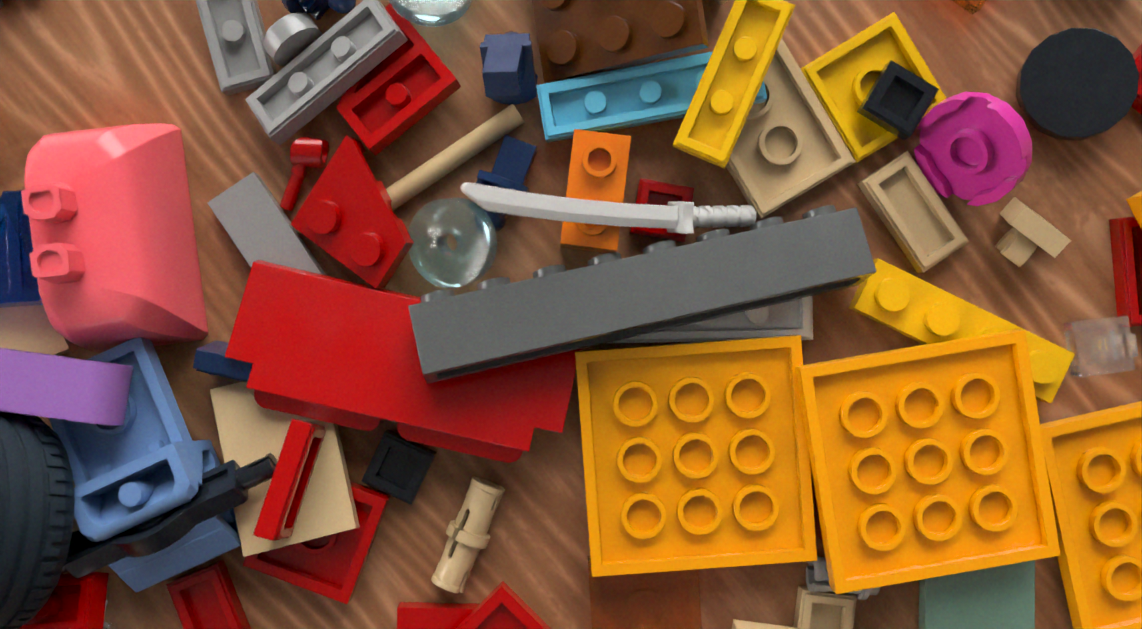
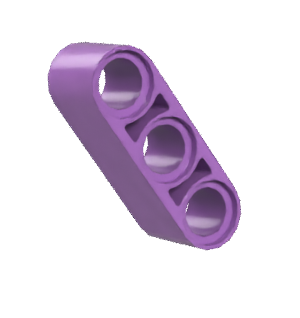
(64, 387)

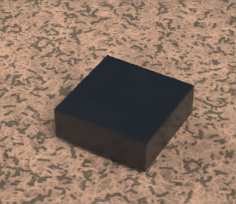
(898, 100)
(399, 467)

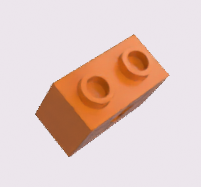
(596, 174)

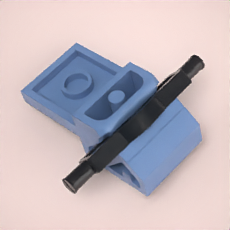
(144, 489)

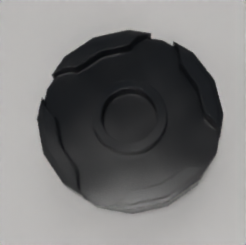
(1077, 84)

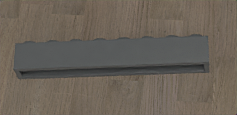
(639, 293)

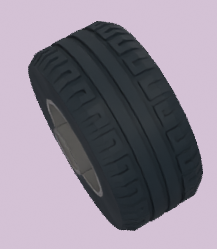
(33, 515)

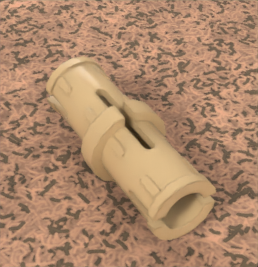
(467, 535)

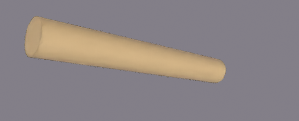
(454, 156)

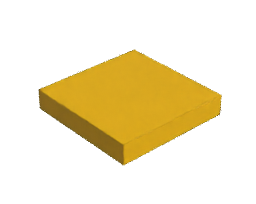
(848, 73)

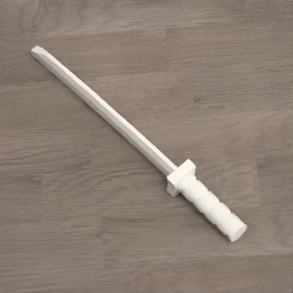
(676, 216)

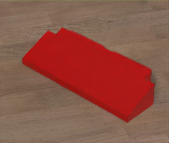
(353, 359)

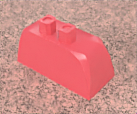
(115, 236)

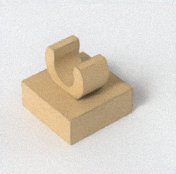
(1027, 233)

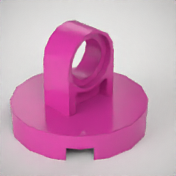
(974, 147)

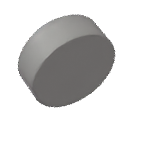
(290, 37)

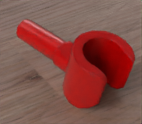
(303, 153)

